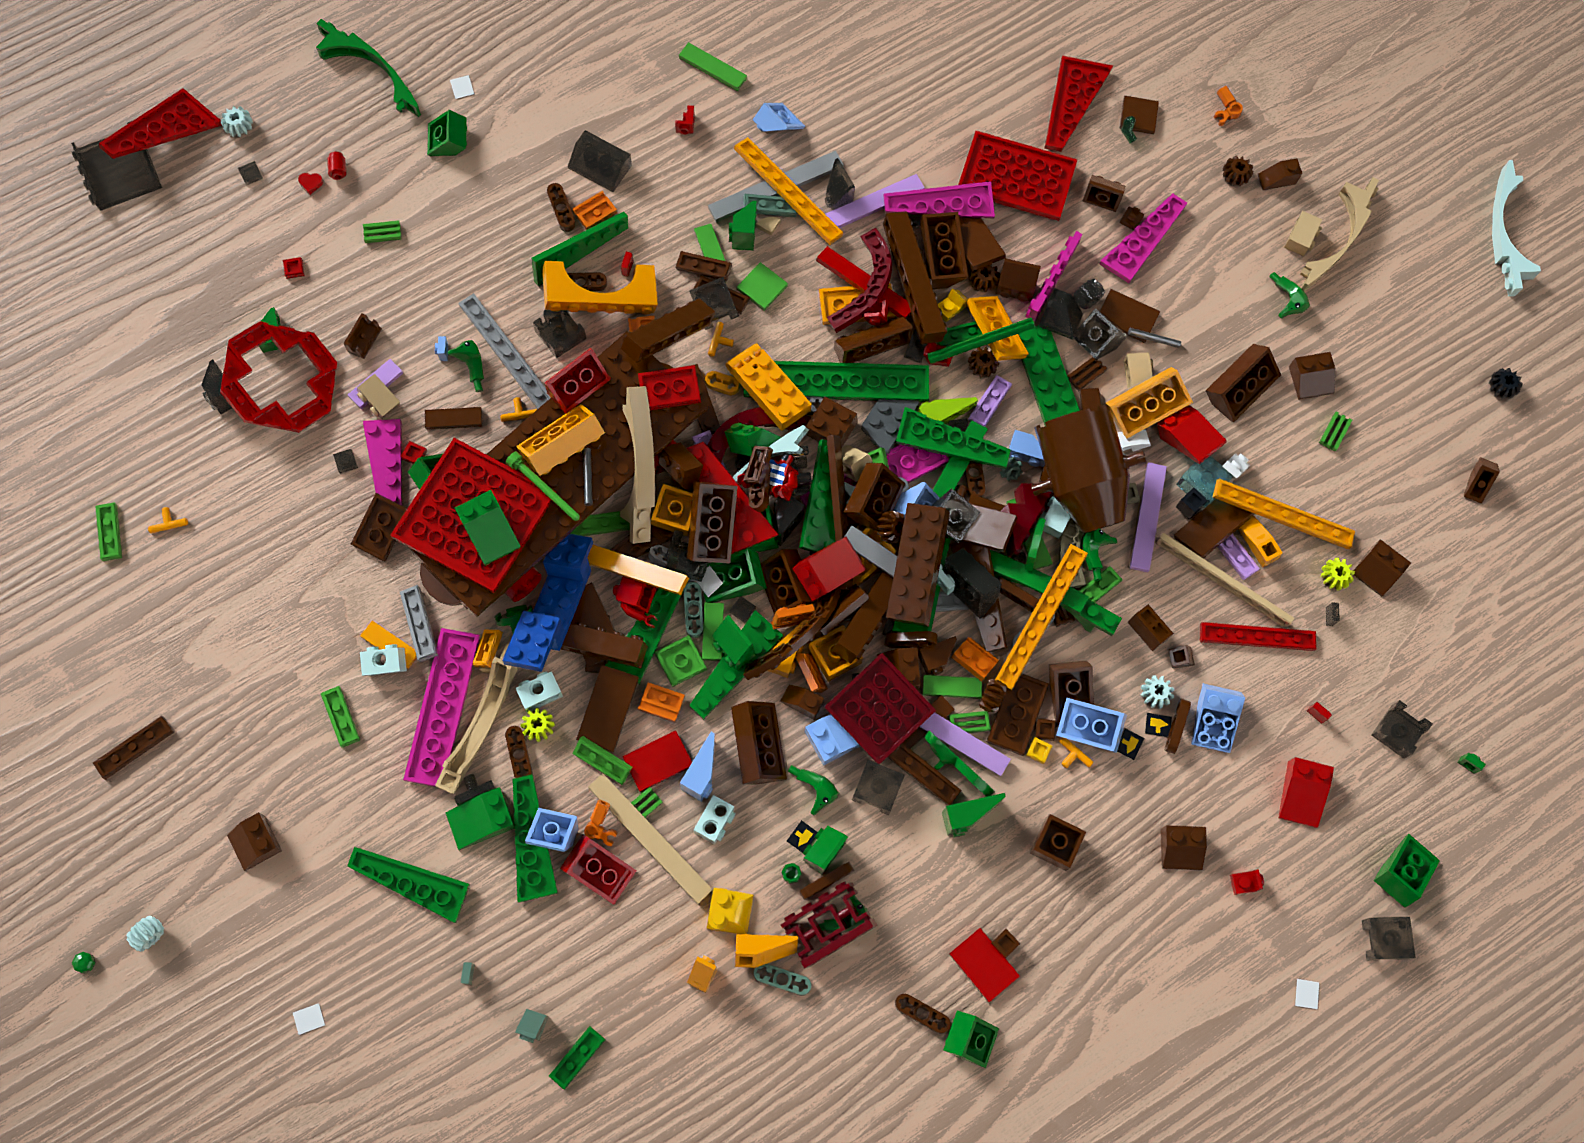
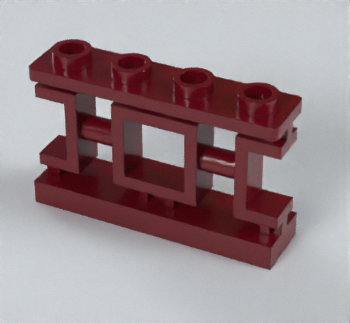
(836, 938)

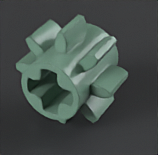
(1013, 469)

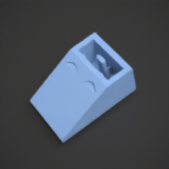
(1217, 717)

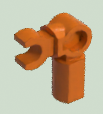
(1233, 108)
(594, 829)

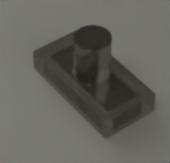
(473, 789)

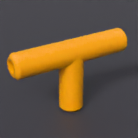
(717, 339)
(519, 413)
(168, 523)
(1075, 753)

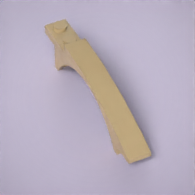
(1358, 206)
(642, 498)
(493, 698)

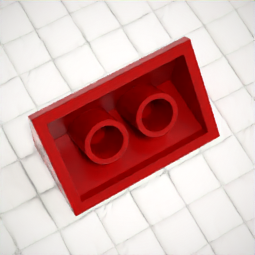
(577, 381)

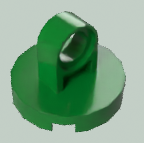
(512, 616)

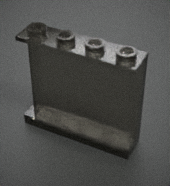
(115, 179)

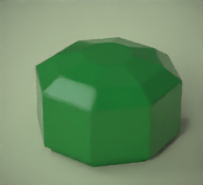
(791, 873)
(83, 962)

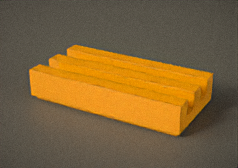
(487, 646)

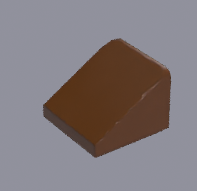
(1181, 657)

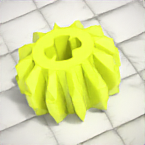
(1336, 567)
(536, 718)

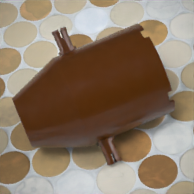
(1086, 467)

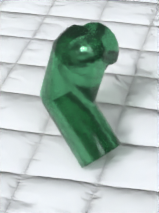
(1127, 128)

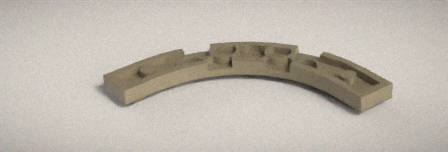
(1072, 535)

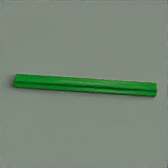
(981, 340)

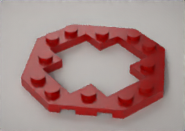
(274, 415)

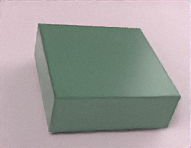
(467, 973)

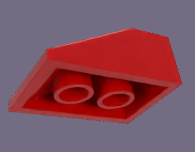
(1190, 434)
(828, 568)
(1305, 791)
(598, 869)

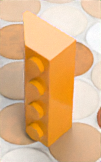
(1149, 402)
(561, 439)

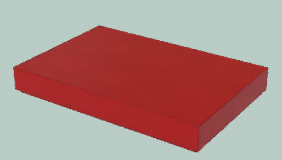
(671, 387)
(658, 761)
(984, 965)

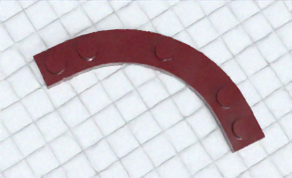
(876, 286)
(755, 417)

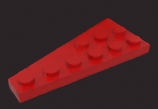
(1074, 92)
(168, 121)
(749, 525)

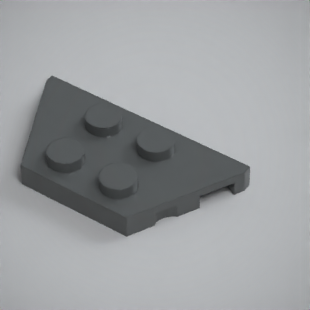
(884, 421)

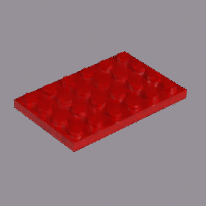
(1020, 174)

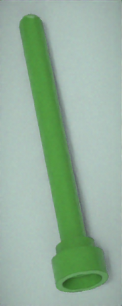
(516, 461)

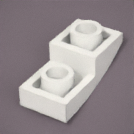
(1134, 442)
(1237, 465)

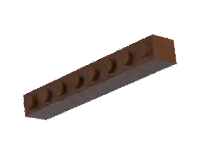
(914, 277)

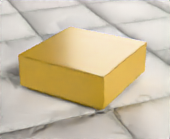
(1039, 750)

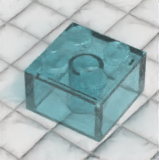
(1203, 478)

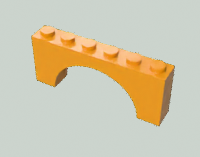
(565, 294)

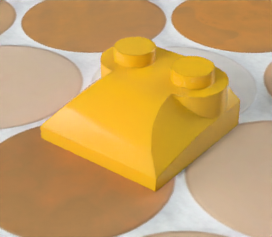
(729, 911)

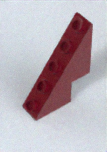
(1026, 509)

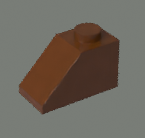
(1281, 174)
(1481, 480)
(935, 658)
(802, 701)

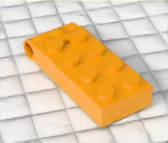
(769, 386)

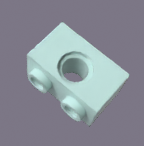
(394, 662)
(550, 693)

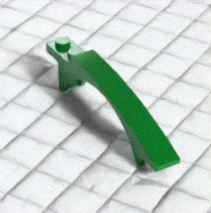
(340, 44)
(1074, 601)

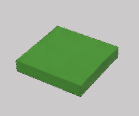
(762, 286)
(680, 661)

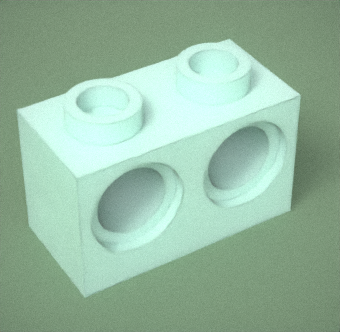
(710, 818)

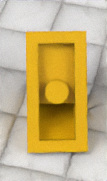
(952, 304)

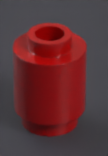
(336, 165)

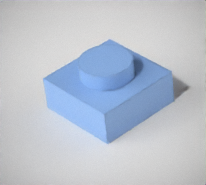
(441, 348)

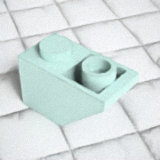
(1055, 518)

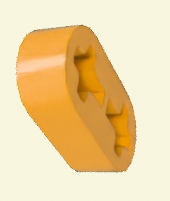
(721, 383)

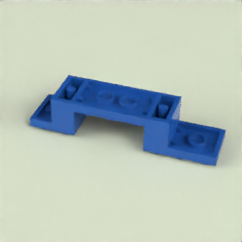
(552, 615)

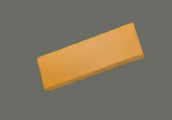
(380, 637)

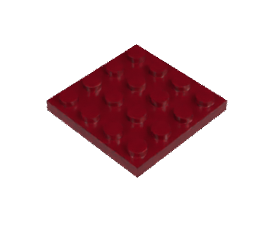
(880, 708)

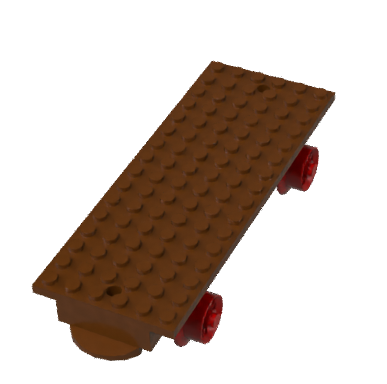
(610, 465)

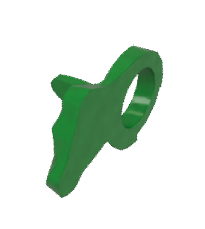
(947, 756)

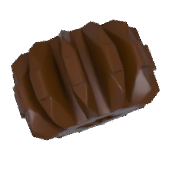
(1237, 170)
(989, 281)
(986, 368)
(891, 527)
(993, 696)

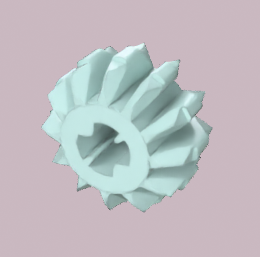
(236, 121)
(1163, 697)
(145, 933)

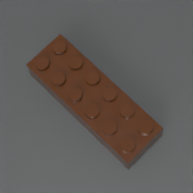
(918, 564)

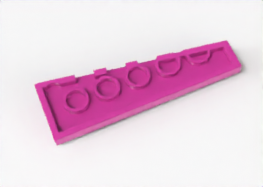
(968, 200)
(1136, 247)
(1056, 271)
(385, 453)

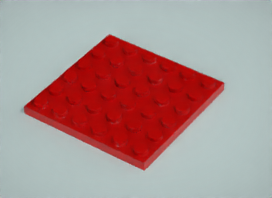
(435, 528)

